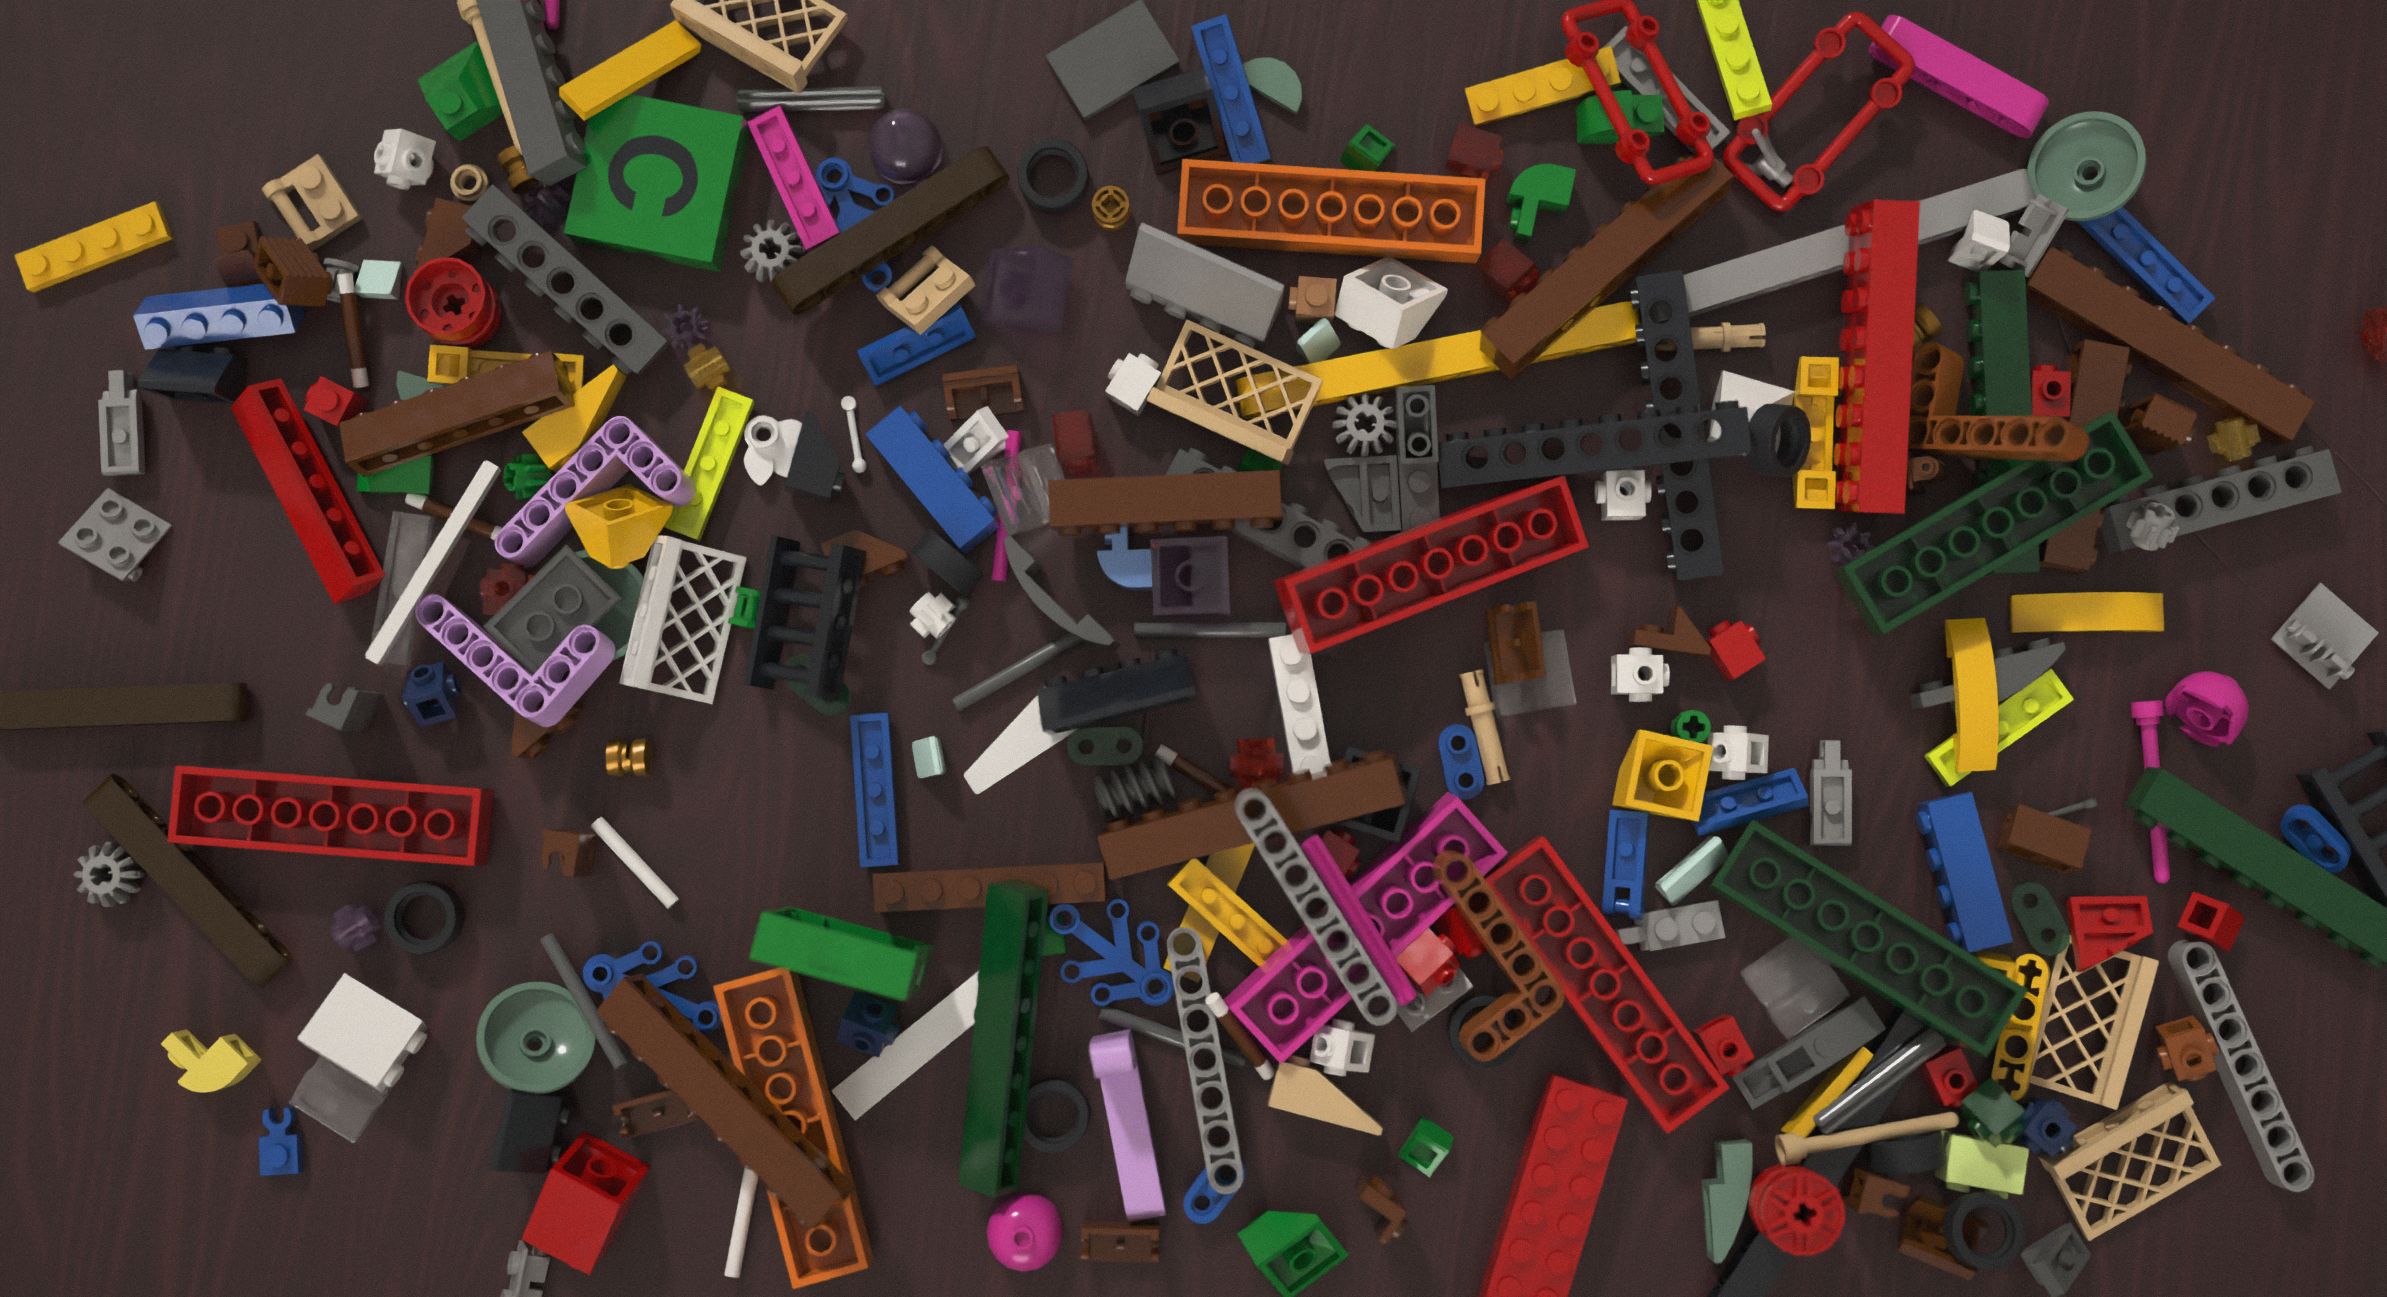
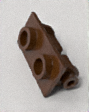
(1924, 471)

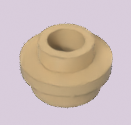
(462, 175)

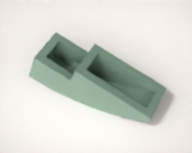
(1726, 1195)

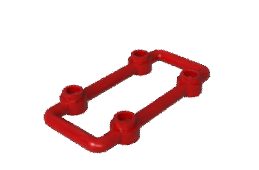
(1882, 96)
(1635, 143)

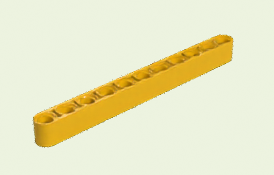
(1432, 362)

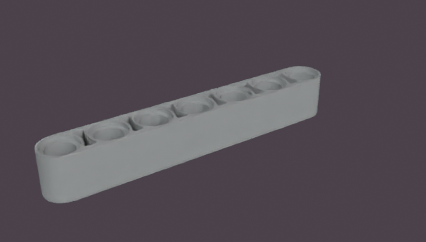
(1328, 920)
(2254, 1076)
(1204, 1078)

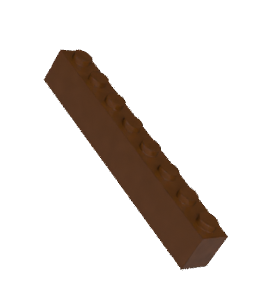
(1600, 267)
(2167, 346)
(1213, 826)
(725, 1101)

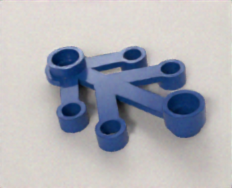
(850, 212)
(1117, 957)
(618, 966)

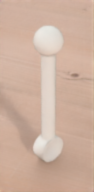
(849, 405)

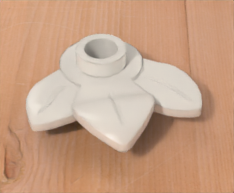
(771, 455)

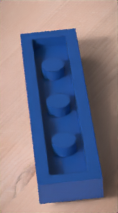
(1231, 91)
(2150, 264)
(874, 790)

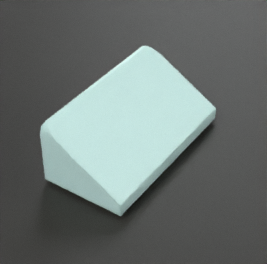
(1692, 869)

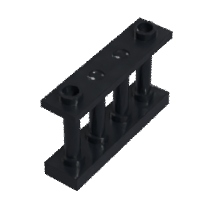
(834, 622)
(2324, 792)

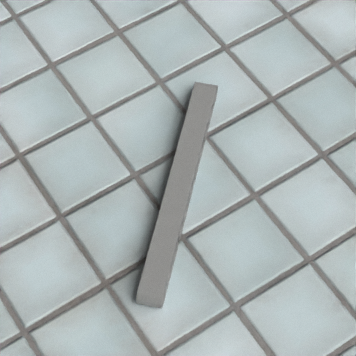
(1825, 250)

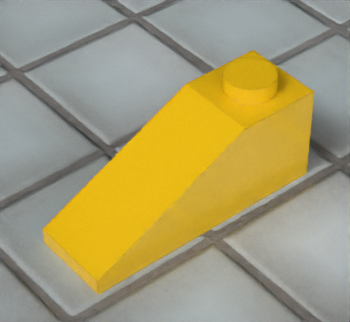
(563, 433)

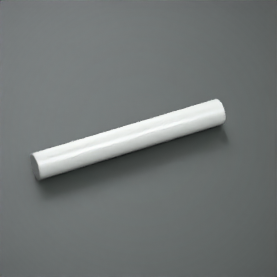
(634, 862)
(741, 1224)

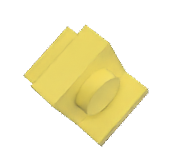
(213, 1068)

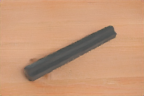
(811, 99)
(1879, 1081)

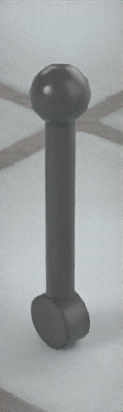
(929, 657)
(2086, 804)

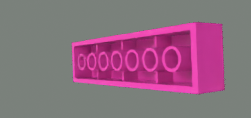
(1297, 983)

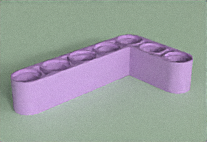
(581, 474)
(505, 668)
(1118, 1069)

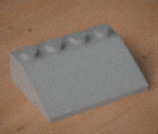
(1203, 287)

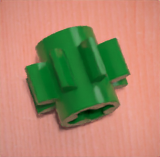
(526, 475)

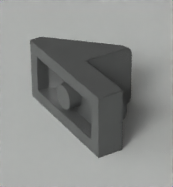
(2057, 1259)

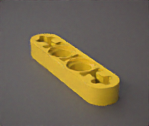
(2027, 1029)

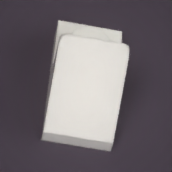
(1983, 242)
(976, 441)

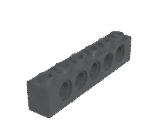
(495, 209)
(2313, 477)
(1293, 517)

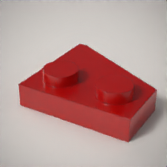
(2106, 926)

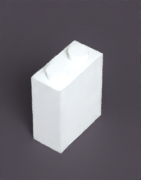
(364, 1033)

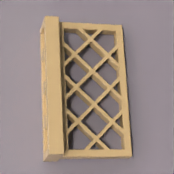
(752, 49)
(1224, 423)
(2122, 1032)
(2123, 1129)

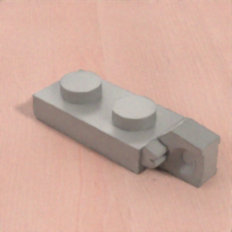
(121, 427)
(1830, 797)
(1675, 926)

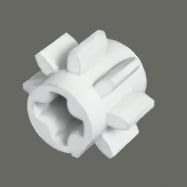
(932, 615)

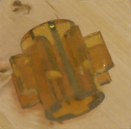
(707, 367)
(2233, 438)

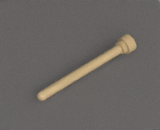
(470, 12)
(1793, 1148)

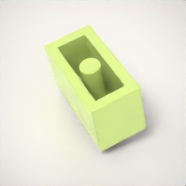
(1983, 1166)

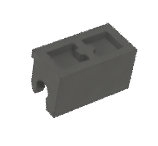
(351, 714)

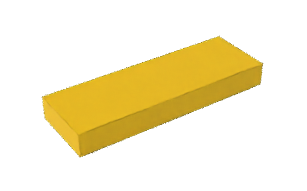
(1828, 1090)

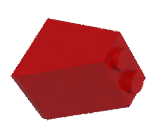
(585, 1202)

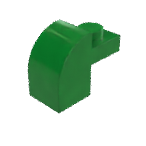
(1641, 112)
(1541, 188)

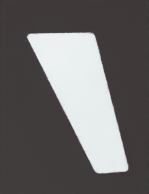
(1012, 749)

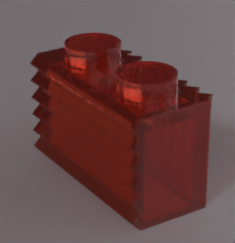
(1075, 441)

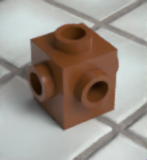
(2186, 1049)

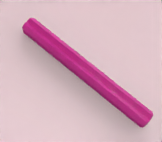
(1358, 920)

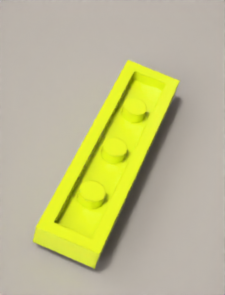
(1735, 57)
(711, 460)
(2016, 717)

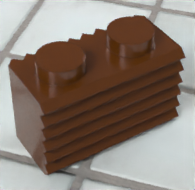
(292, 272)
(2158, 424)

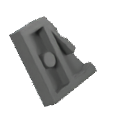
(1368, 490)

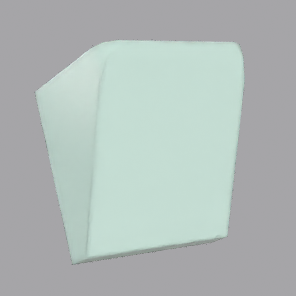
(379, 279)
(1318, 342)
(928, 757)

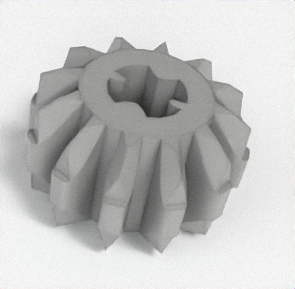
(757, 256)
(1361, 437)
(95, 876)

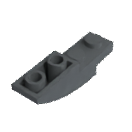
(1417, 455)
(2012, 671)
(1809, 1052)

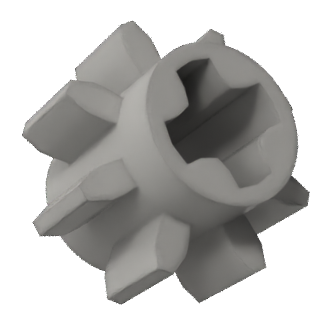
(2152, 526)

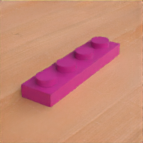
(794, 178)

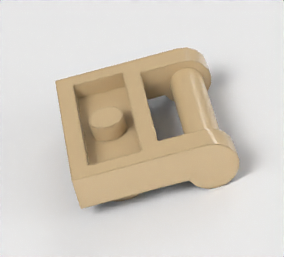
(322, 196)
(932, 296)

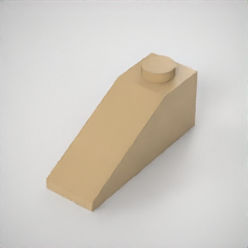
(1310, 1093)

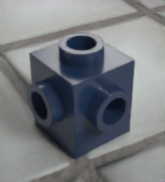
(431, 693)
(868, 1024)
(2056, 1136)

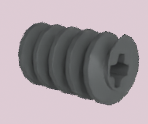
(1133, 788)

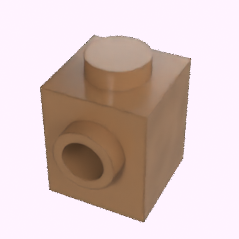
(1313, 299)

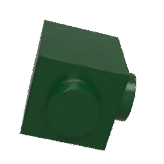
(1993, 1114)

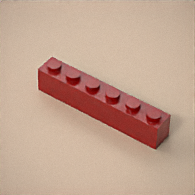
(307, 490)

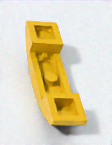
(453, 363)
(1815, 394)
(2086, 612)
(1974, 694)

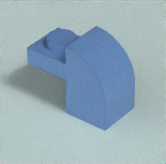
(1126, 567)

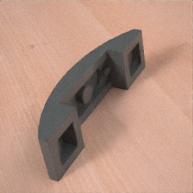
(1024, 568)

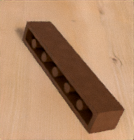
(2095, 389)
(456, 413)
(1164, 501)
(969, 886)

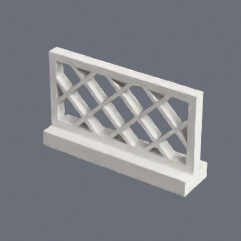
(652, 613)

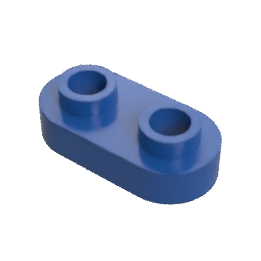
(1459, 762)
(2314, 837)
(1218, 1201)

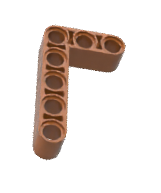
(1933, 407)
(1503, 952)

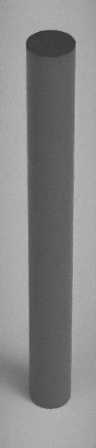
(1210, 630)
(1016, 670)
(583, 1001)
(1165, 1034)

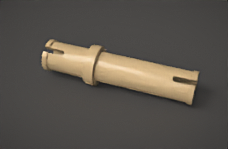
(1723, 337)
(1484, 726)

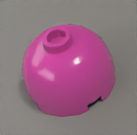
(2210, 707)
(1025, 1231)

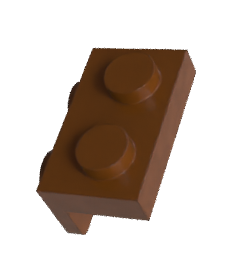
(1383, 1198)
(1923, 1238)

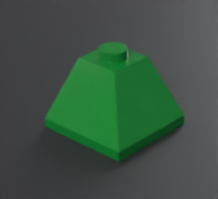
(462, 93)
(1291, 1249)

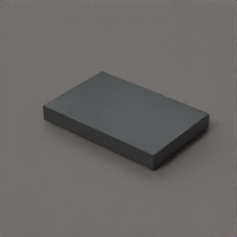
(1112, 59)
(550, 607)

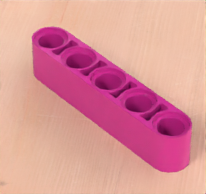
(1965, 78)

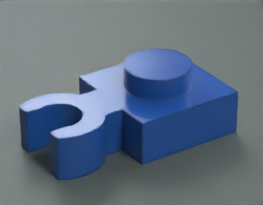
(280, 1150)

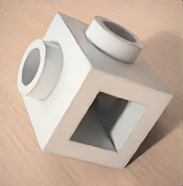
(404, 158)
(1616, 505)
(1625, 674)
(1738, 752)
(1334, 1045)

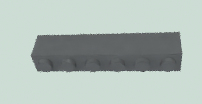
(531, 88)

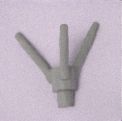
(1768, 162)

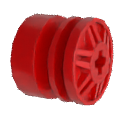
(437, 292)
(1777, 1196)

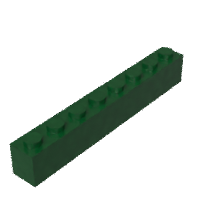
(1999, 371)
(2261, 863)
(1003, 1037)

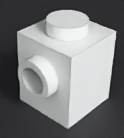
(1132, 382)

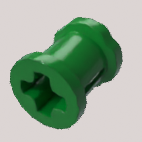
(745, 608)
(1697, 718)

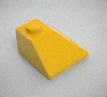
(618, 524)
(1663, 776)

